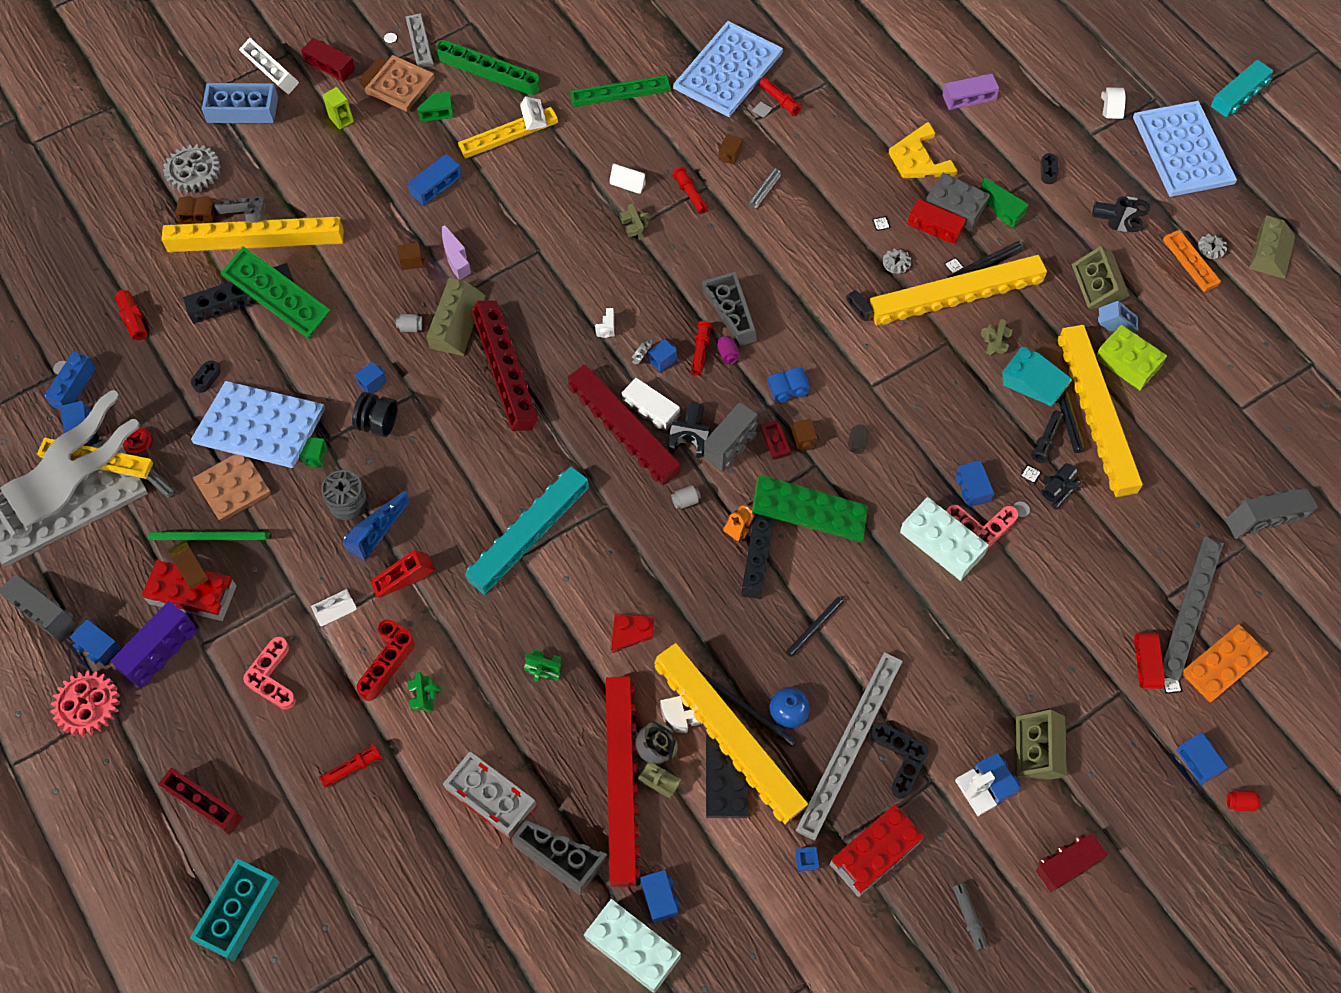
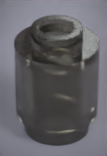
(858, 439)

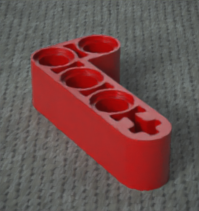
(382, 663)

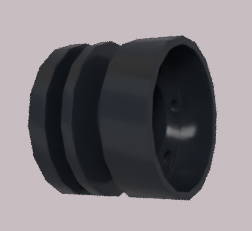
(374, 414)

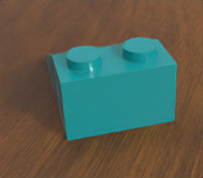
(1035, 377)

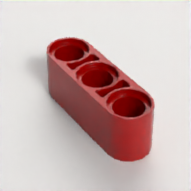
(1149, 660)

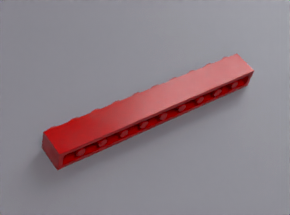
(620, 782)

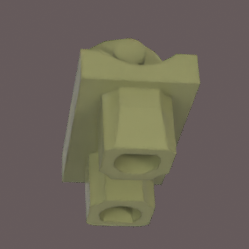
(637, 220)
(994, 335)
(659, 780)

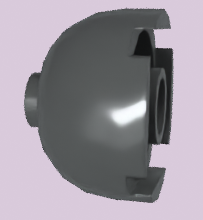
(656, 743)

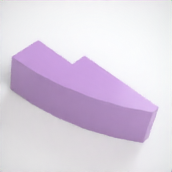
(455, 254)

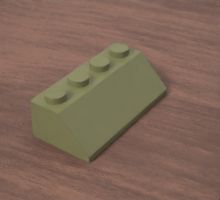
(454, 318)

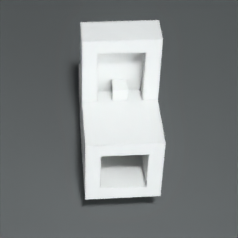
(1113, 102)
(675, 716)

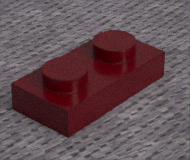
(775, 440)

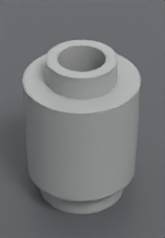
(409, 323)
(686, 497)

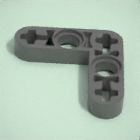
(253, 207)

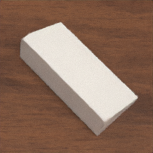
(533, 113)
(627, 178)
(333, 607)

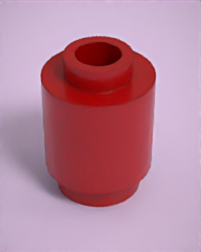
(1243, 800)

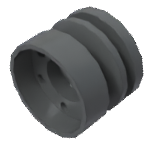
(346, 503)

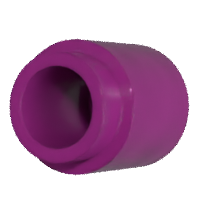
(728, 349)

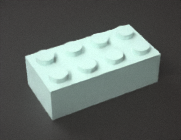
(944, 538)
(632, 946)

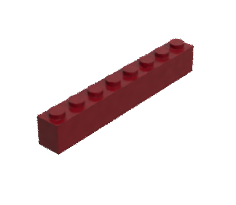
(624, 425)

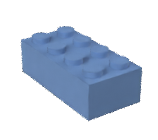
(240, 103)

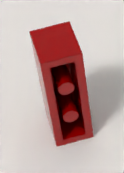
(936, 221)

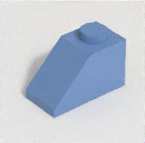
(1115, 314)

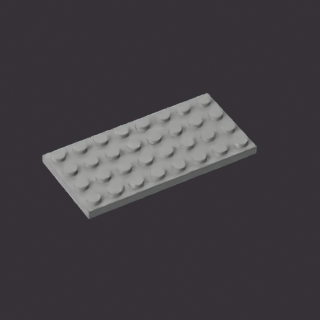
(91, 500)

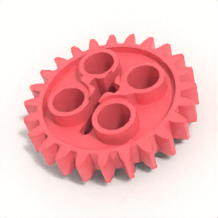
(99, 711)

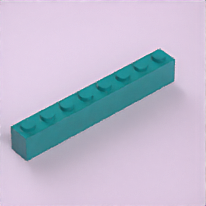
(527, 530)

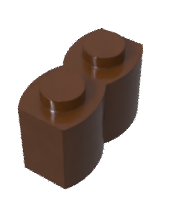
(195, 210)

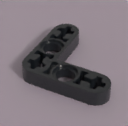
(910, 758)

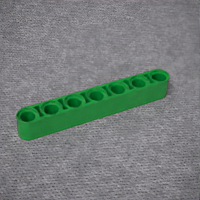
(488, 67)

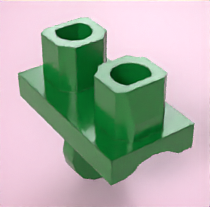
(541, 667)
(425, 690)

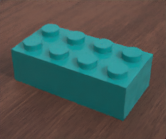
(235, 910)

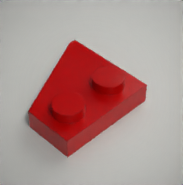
(630, 630)

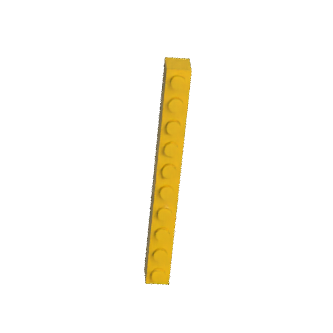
(252, 235)
(957, 290)
(1099, 411)
(730, 734)

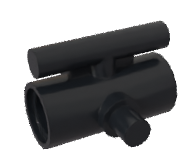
(1060, 485)

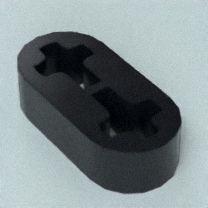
(1045, 168)
(860, 305)
(205, 376)

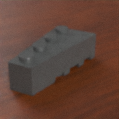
(729, 303)
(1270, 511)
(38, 607)
(564, 859)

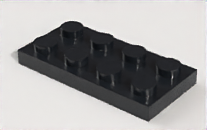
(724, 785)

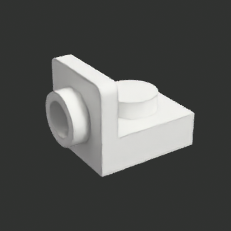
(608, 327)

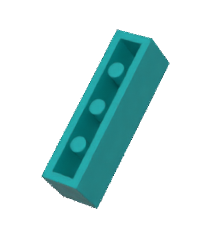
(1242, 88)

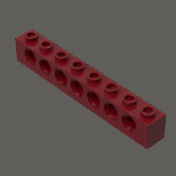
(504, 365)

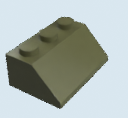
(1272, 248)
(1100, 278)
(1041, 745)

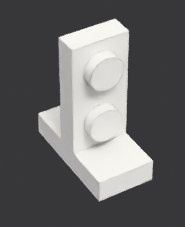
(976, 791)

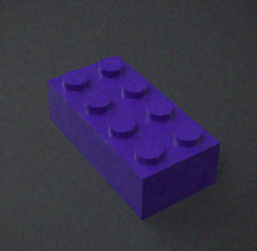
(154, 645)

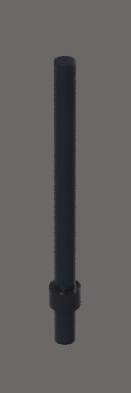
(776, 731)

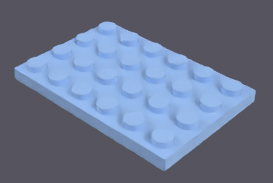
(728, 68)
(1184, 148)
(258, 424)

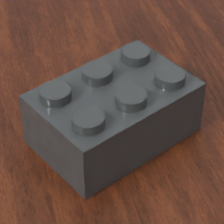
(959, 199)
(730, 437)

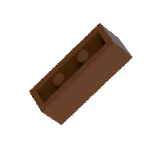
(372, 71)

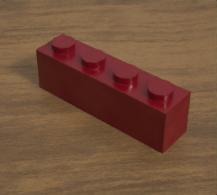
(200, 801)

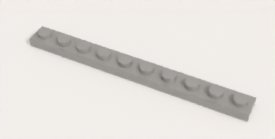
(848, 747)

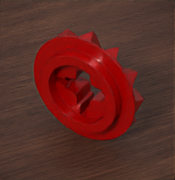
(145, 437)

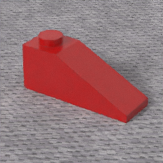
(403, 573)

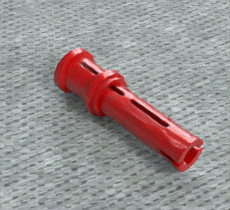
(785, 100)
(686, 184)
(702, 340)
(359, 761)

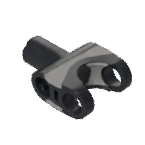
(1122, 213)
(690, 430)

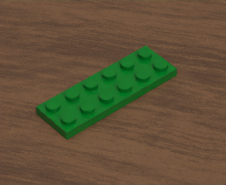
(275, 292)
(809, 508)

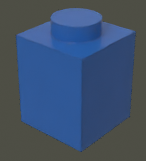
(662, 355)
(371, 378)

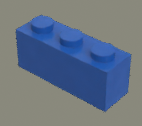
(434, 179)
(70, 380)

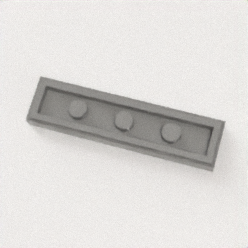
(419, 40)

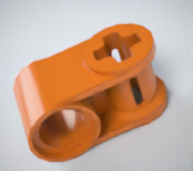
(739, 523)

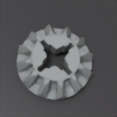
(1205, 248)
(902, 265)
(641, 351)

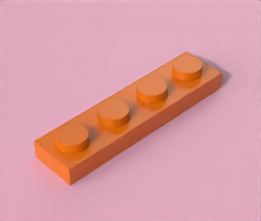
(1191, 261)

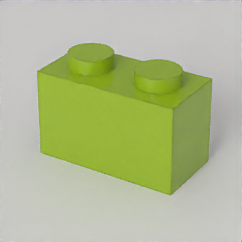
(338, 108)

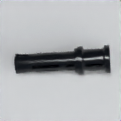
(1045, 442)

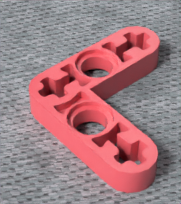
(981, 531)
(263, 674)

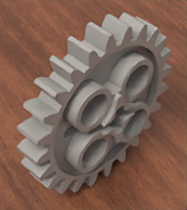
(191, 168)

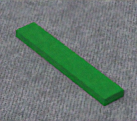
(620, 91)
(208, 536)

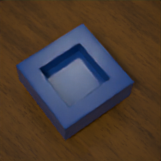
(806, 859)

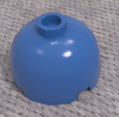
(789, 708)

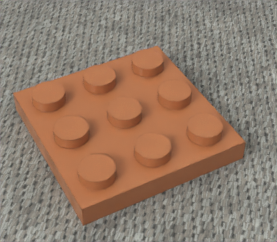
(399, 83)
(232, 486)

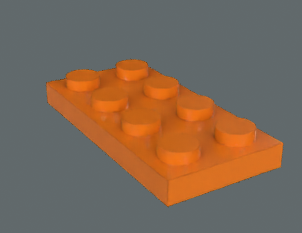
(1224, 663)

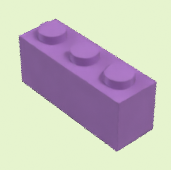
(970, 91)

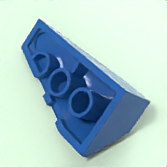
(370, 531)

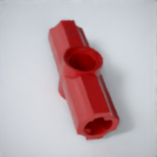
(131, 315)

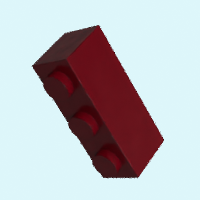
(328, 59)
(1070, 861)

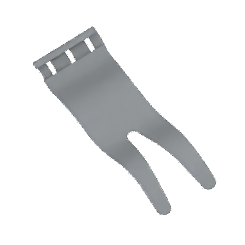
(57, 476)

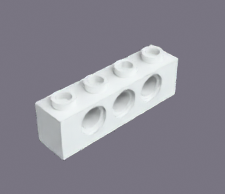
(269, 66)

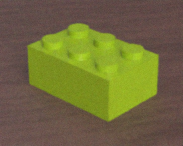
(1130, 357)

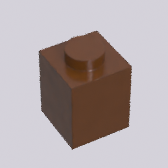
(730, 149)
(411, 256)
(804, 435)

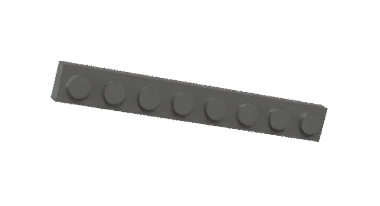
(1191, 608)

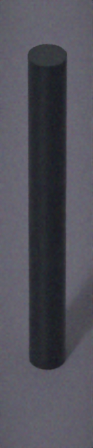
(814, 626)

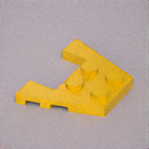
(913, 158)

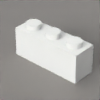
(650, 404)

